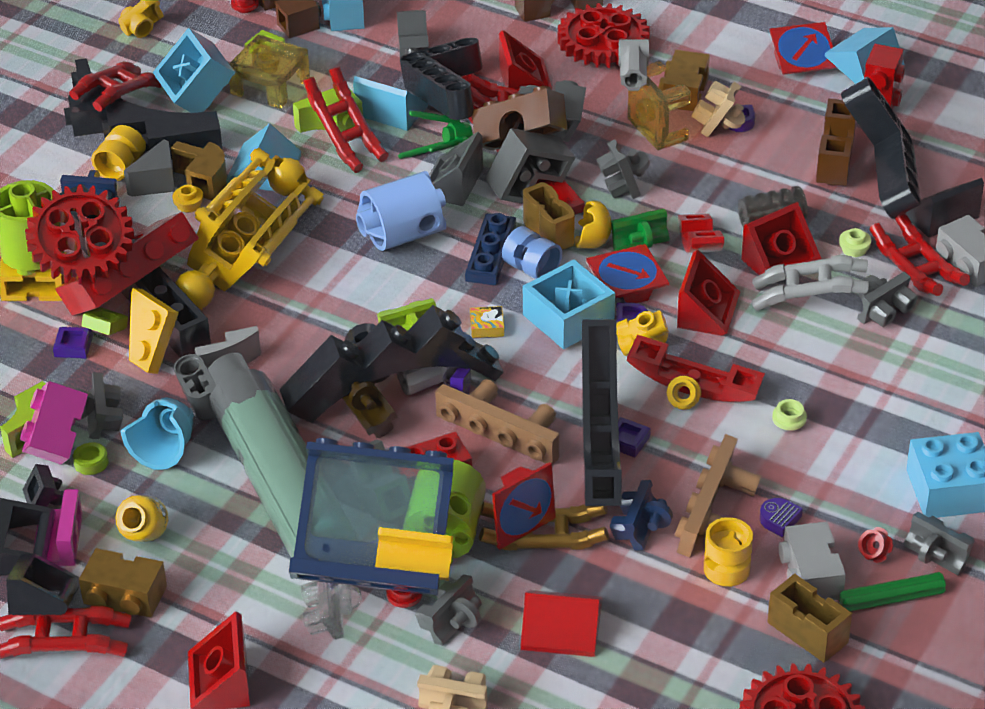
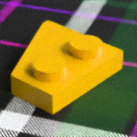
(149, 330)

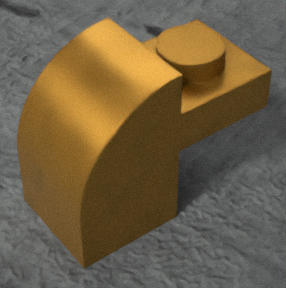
(202, 167)

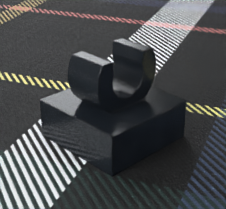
(42, 487)

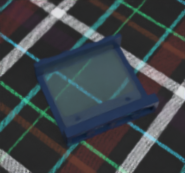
(355, 493)

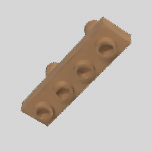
(499, 425)
(699, 505)

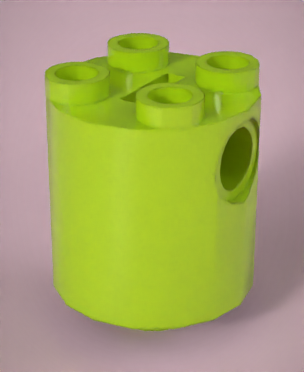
(15, 207)
(465, 507)

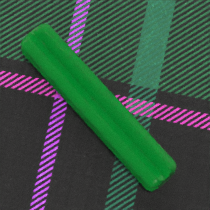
(893, 591)

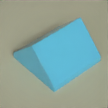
(853, 52)
(387, 103)
(271, 142)

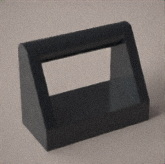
(20, 514)
(31, 585)

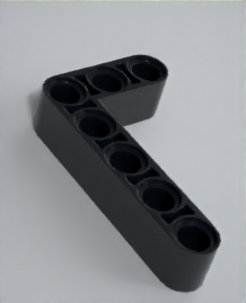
(437, 72)
(892, 147)

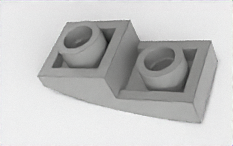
(238, 341)

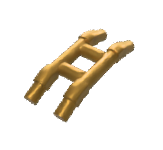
(561, 538)

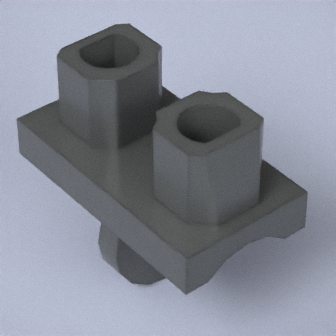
(633, 164)
(882, 297)
(102, 407)
(938, 543)
(455, 607)

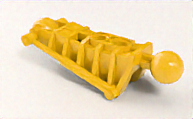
(233, 239)

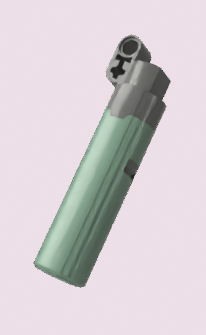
(256, 429)

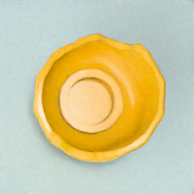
(595, 224)

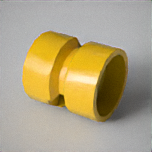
(118, 152)
(728, 551)

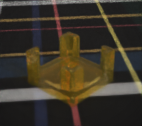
(271, 65)
(651, 109)

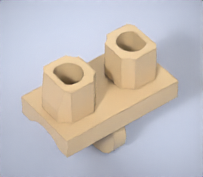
(724, 110)
(441, 692)

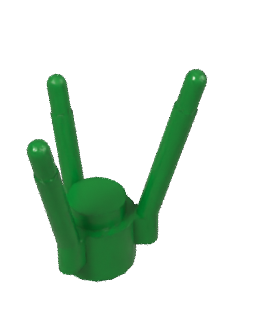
(452, 135)

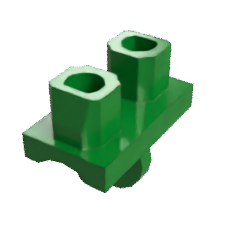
(640, 229)

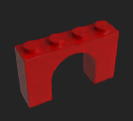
(150, 250)

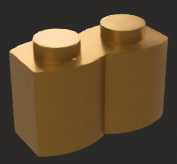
(548, 215)

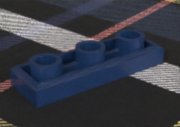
(486, 256)

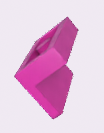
(66, 530)

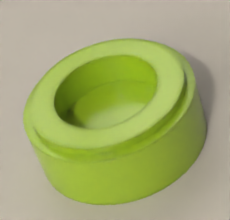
(90, 458)

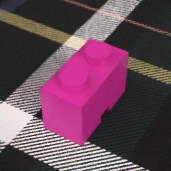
(54, 414)

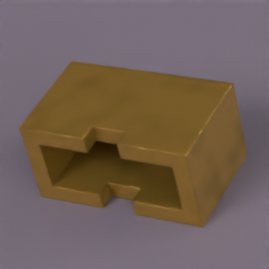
(689, 70)
(123, 584)
(808, 619)

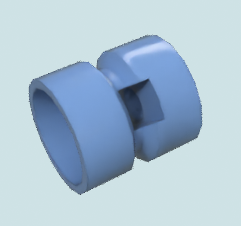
(531, 253)

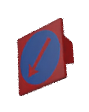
(802, 47)
(629, 273)
(523, 503)

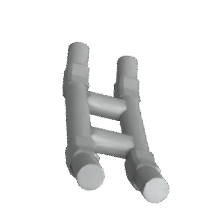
(824, 285)

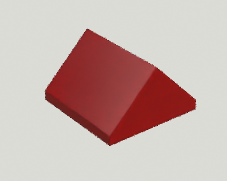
(520, 64)
(778, 240)
(706, 298)
(561, 623)
(220, 668)

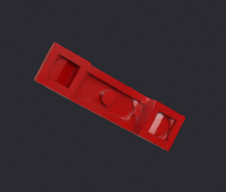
(698, 233)
(653, 361)

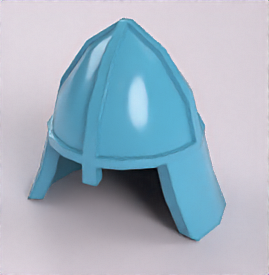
(160, 434)

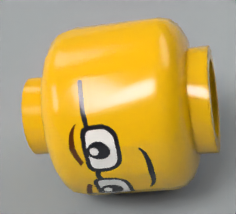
(141, 518)

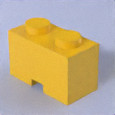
(19, 287)

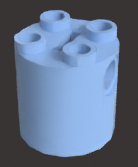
(401, 211)

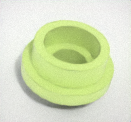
(855, 242)
(789, 415)

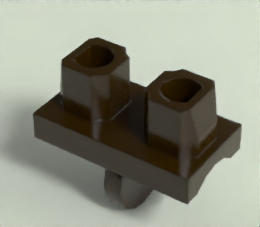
(370, 408)

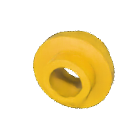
(188, 198)
(673, 395)

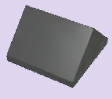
(459, 170)

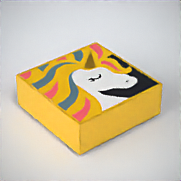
(487, 322)

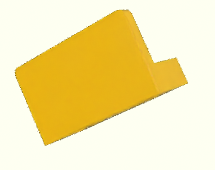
(414, 551)

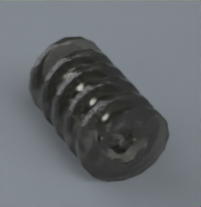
(762, 204)

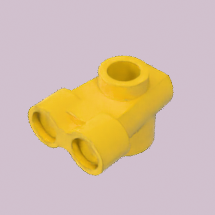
(140, 18)
(645, 324)

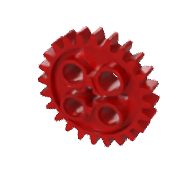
(596, 33)
(49, 241)
(799, 691)

